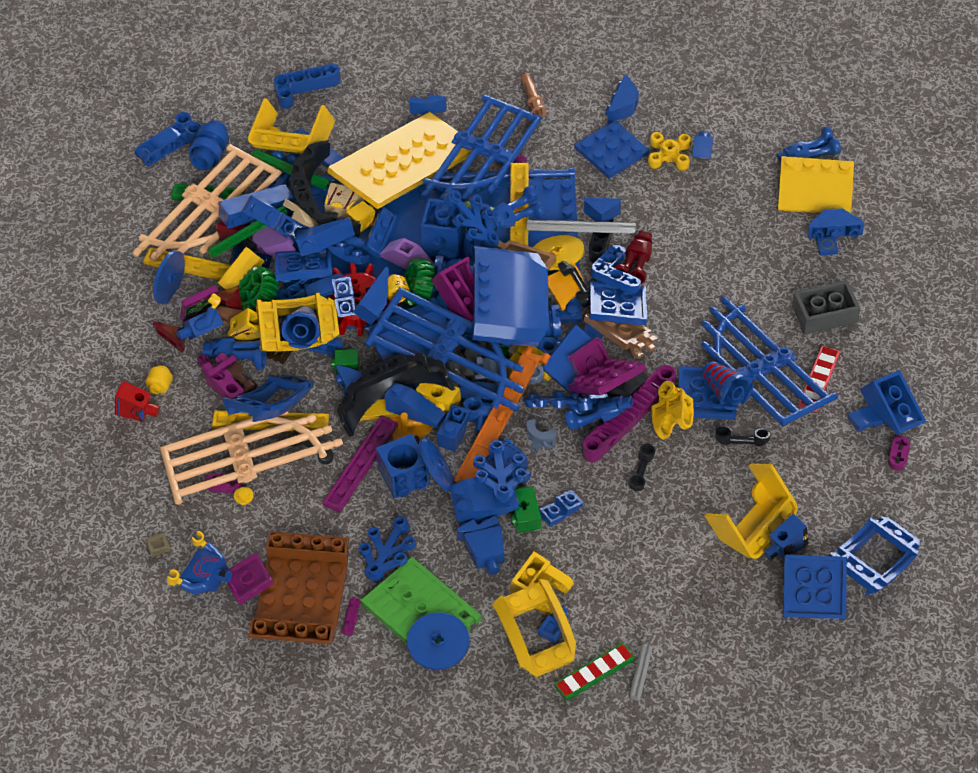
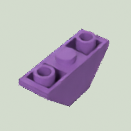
(272, 242)
(403, 252)

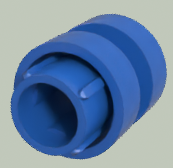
(208, 145)

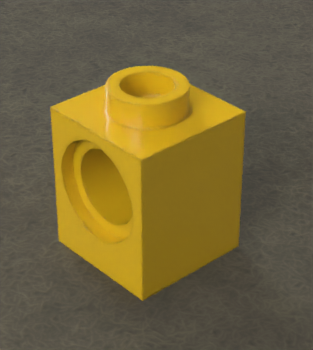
(362, 213)

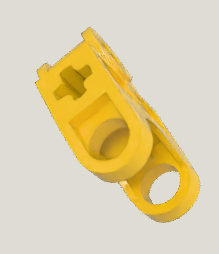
(672, 408)

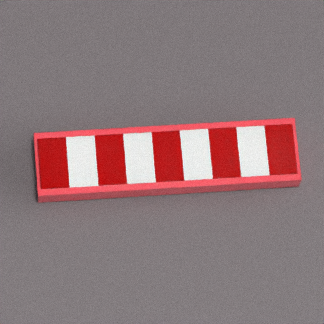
(821, 372)

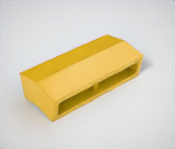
(246, 261)

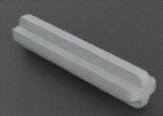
(640, 672)

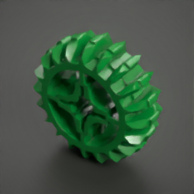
(419, 278)
(257, 285)

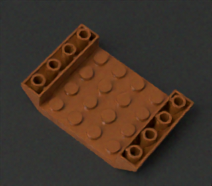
(307, 588)

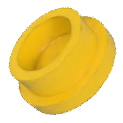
(243, 495)

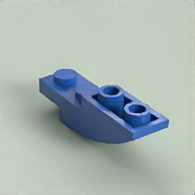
(272, 217)

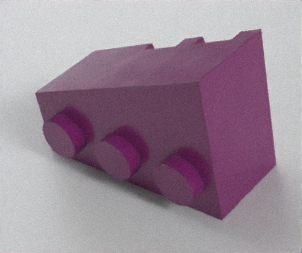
(456, 288)

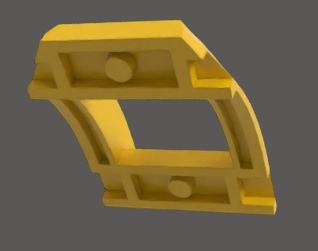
(269, 327)
(527, 600)

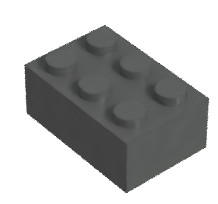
(826, 307)

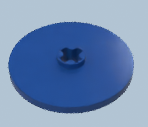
(168, 277)
(436, 464)
(450, 649)

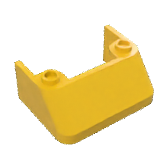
(266, 136)
(771, 509)

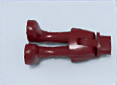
(640, 250)

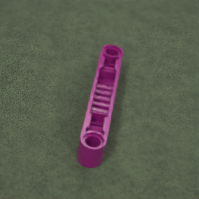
(610, 432)

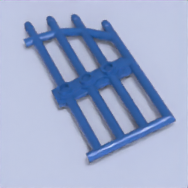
(481, 146)
(445, 345)
(764, 364)

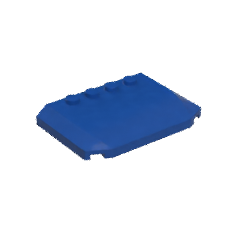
(509, 297)

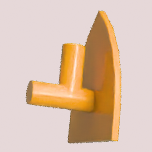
(408, 426)

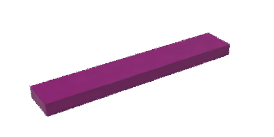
(359, 464)

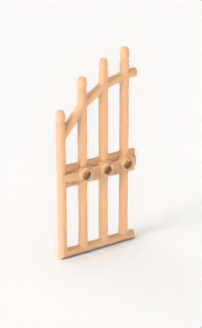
(208, 201)
(239, 452)

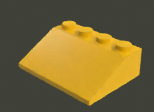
(815, 184)

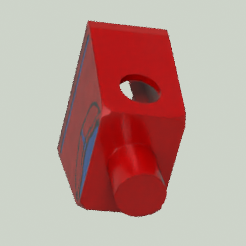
(134, 403)

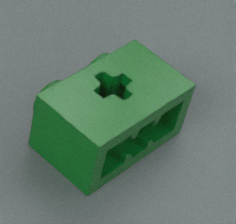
(528, 515)

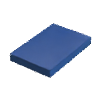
(559, 366)

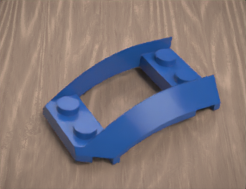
(254, 401)
(893, 533)

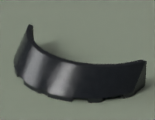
(301, 182)
(379, 378)

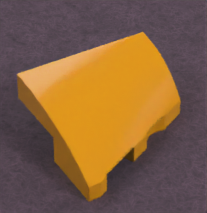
(563, 288)

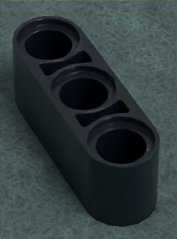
(599, 245)
(629, 387)

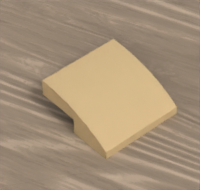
(300, 215)

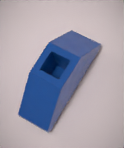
(623, 101)
(835, 223)

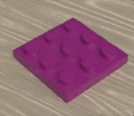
(606, 377)

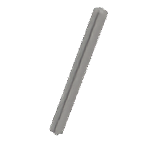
(581, 226)

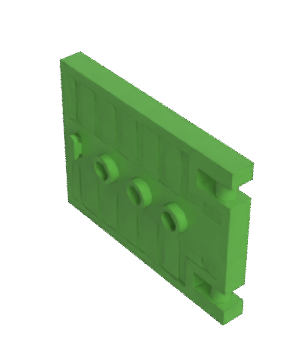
(412, 596)

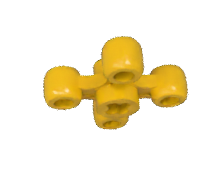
(669, 151)

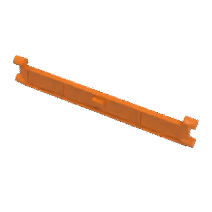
(499, 417)

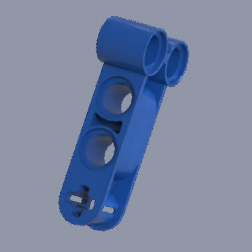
(168, 140)

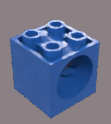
(400, 453)

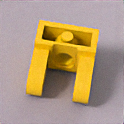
(539, 568)

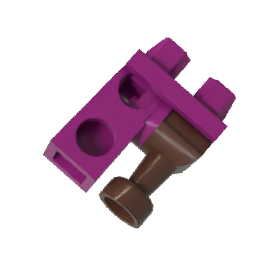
(224, 377)

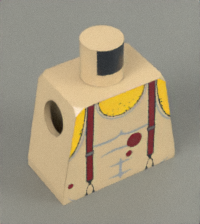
(340, 199)

